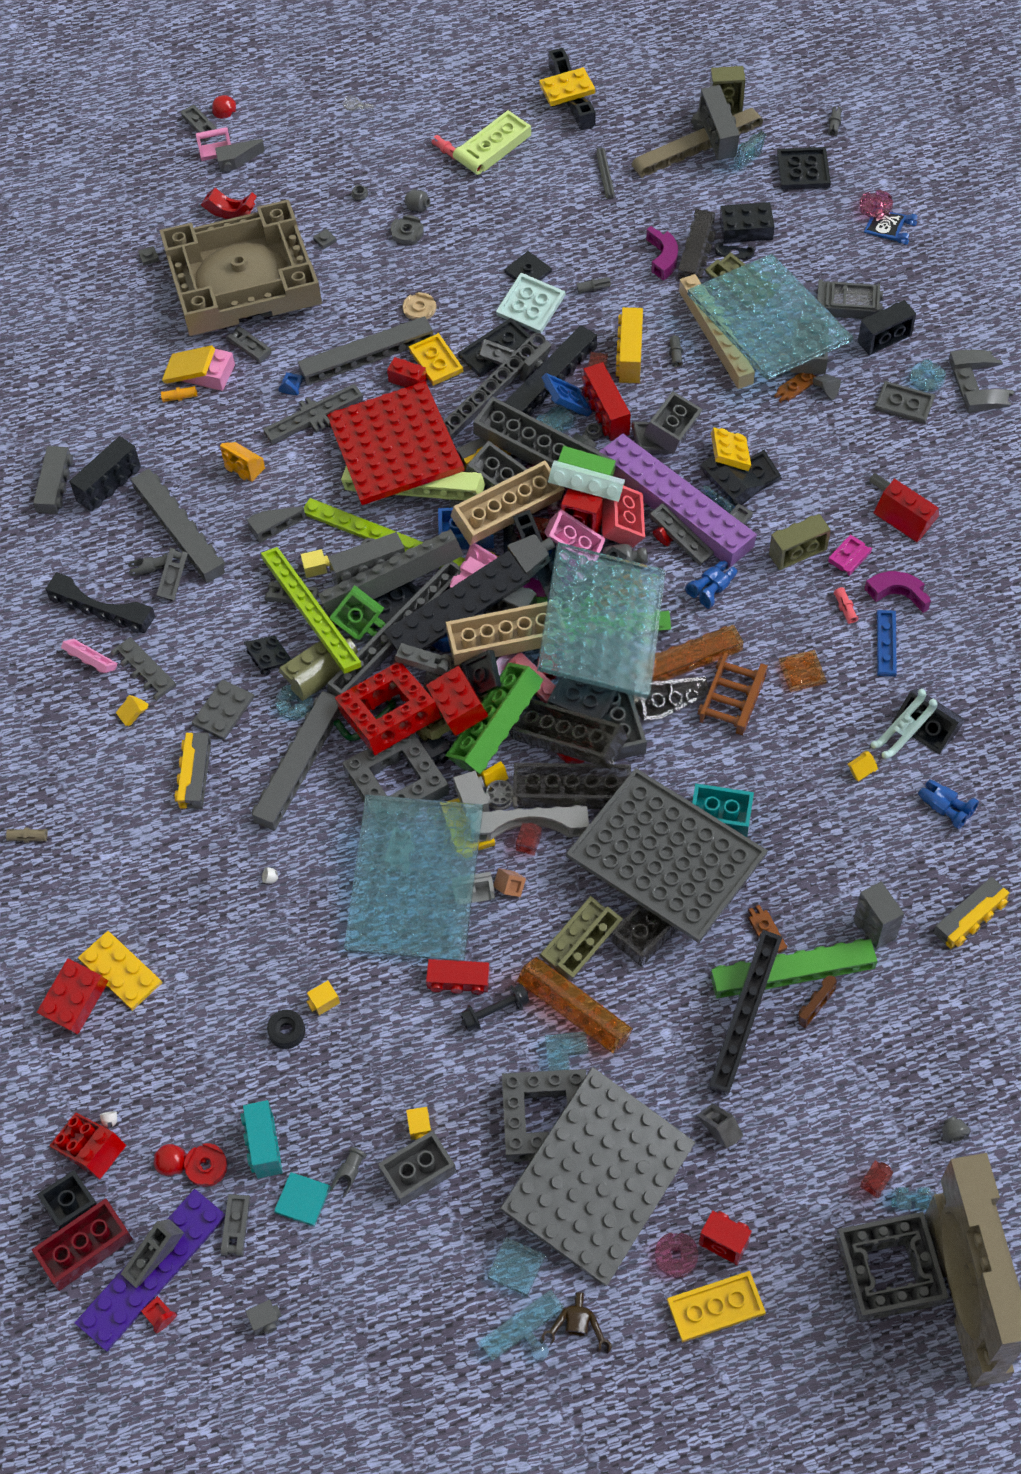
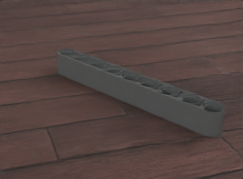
(494, 382)

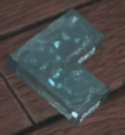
(564, 1045)

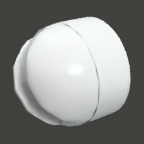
(269, 875)
(108, 1117)

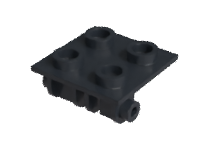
(267, 653)

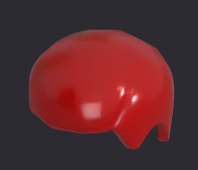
(223, 106)
(169, 1160)

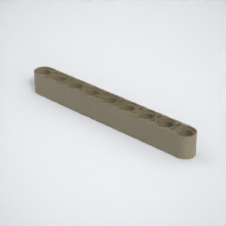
(689, 145)

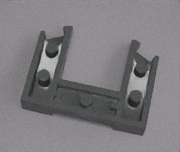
(974, 399)

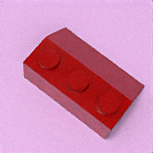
(906, 510)

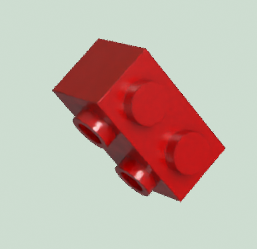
(405, 373)

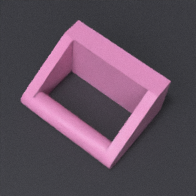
(208, 151)

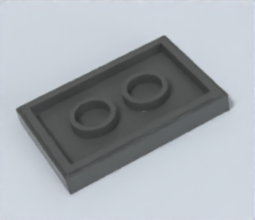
(905, 402)

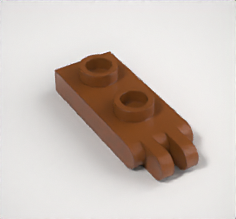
(794, 386)
(763, 921)

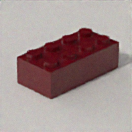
(82, 1244)

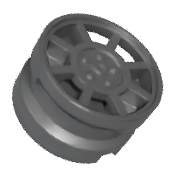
(500, 795)

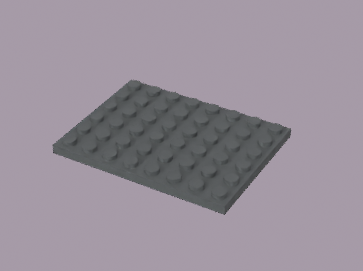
(667, 854)
(597, 1176)

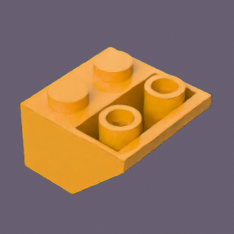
(242, 461)

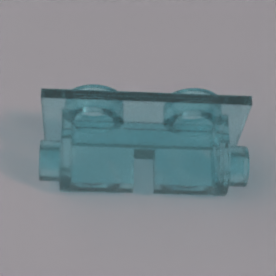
(722, 502)
(904, 1197)

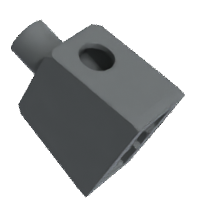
(531, 553)

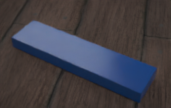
(886, 643)

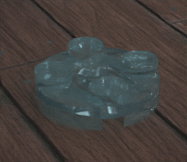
(927, 368)
(285, 708)

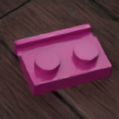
(849, 555)

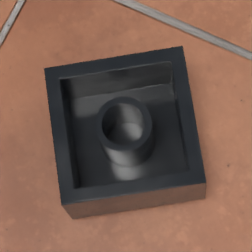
(66, 1200)

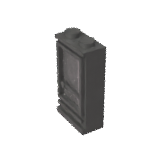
(850, 299)

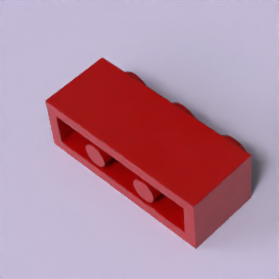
(458, 976)

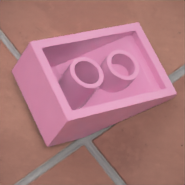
(218, 371)

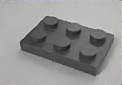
(223, 709)

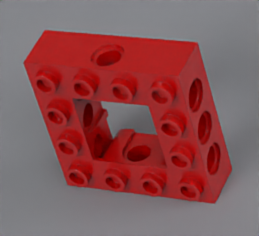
(399, 723)

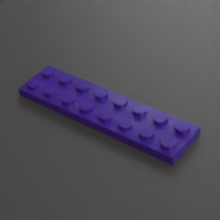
(122, 1302)

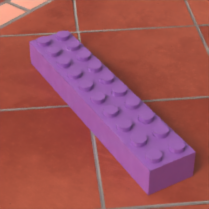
(659, 485)

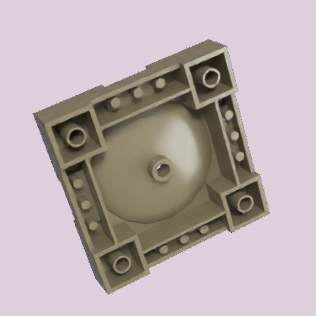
(240, 268)
(977, 1269)

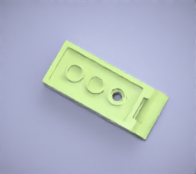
(492, 142)

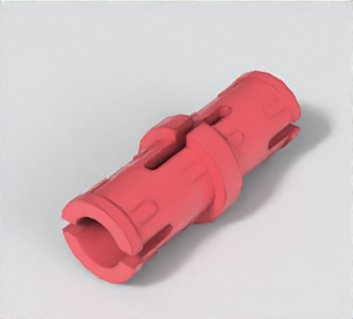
(445, 146)
(846, 605)

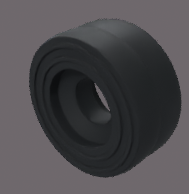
(282, 1018)

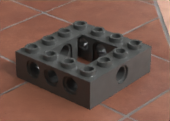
(363, 766)
(517, 1086)
(878, 1235)

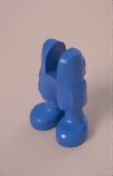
(715, 580)
(942, 798)

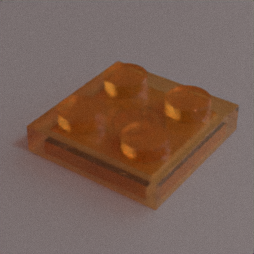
(802, 671)

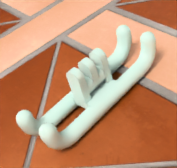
(905, 725)

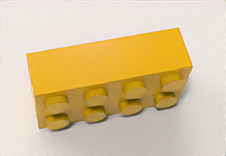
(629, 345)

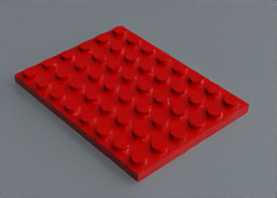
(394, 443)

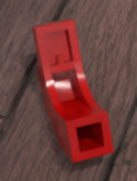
(225, 207)

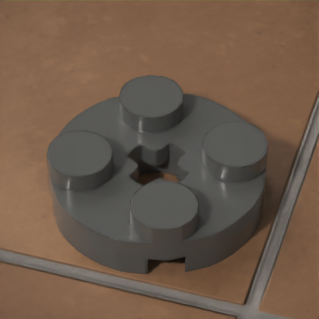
(407, 237)

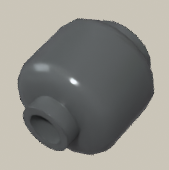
(417, 200)

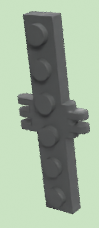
(313, 414)

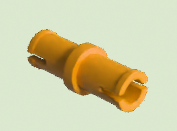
(179, 394)

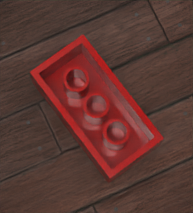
(606, 401)

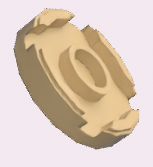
(414, 307)

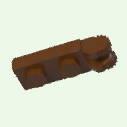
(817, 1001)

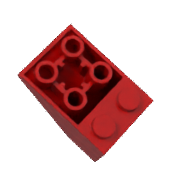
(88, 1145)

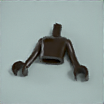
(577, 1323)

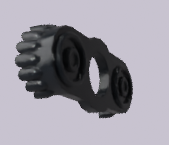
(744, 253)

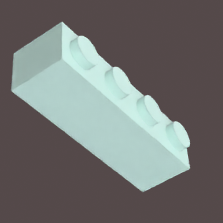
(586, 481)

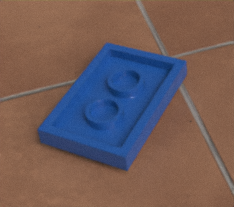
(566, 395)

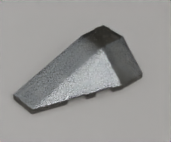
(670, 697)

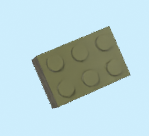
(732, 84)
(799, 541)

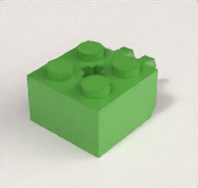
(359, 624)

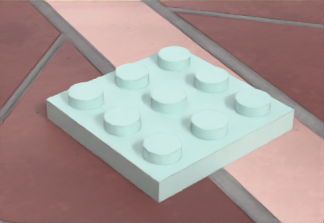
(530, 303)

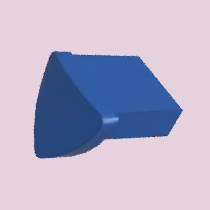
(291, 384)

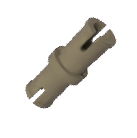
(26, 835)

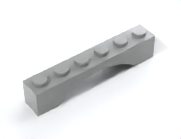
(566, 820)

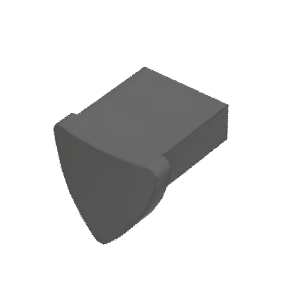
(829, 385)

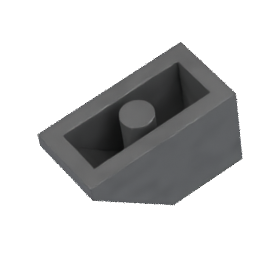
(721, 1125)

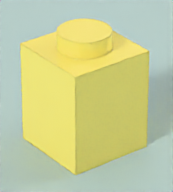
(314, 563)

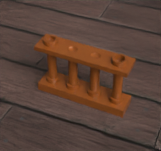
(745, 706)

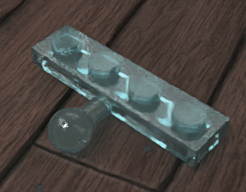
(522, 1326)

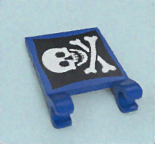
(890, 226)

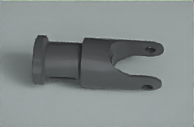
(147, 565)
(349, 1168)

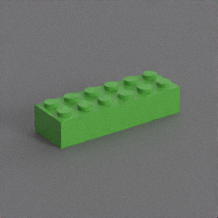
(504, 706)

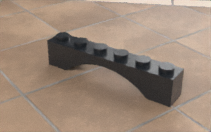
(581, 107)
(526, 527)
(132, 615)

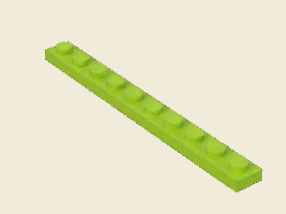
(357, 525)
(311, 610)

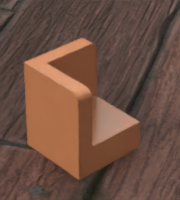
(509, 882)

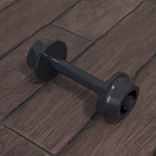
(518, 996)

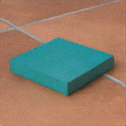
(302, 1199)

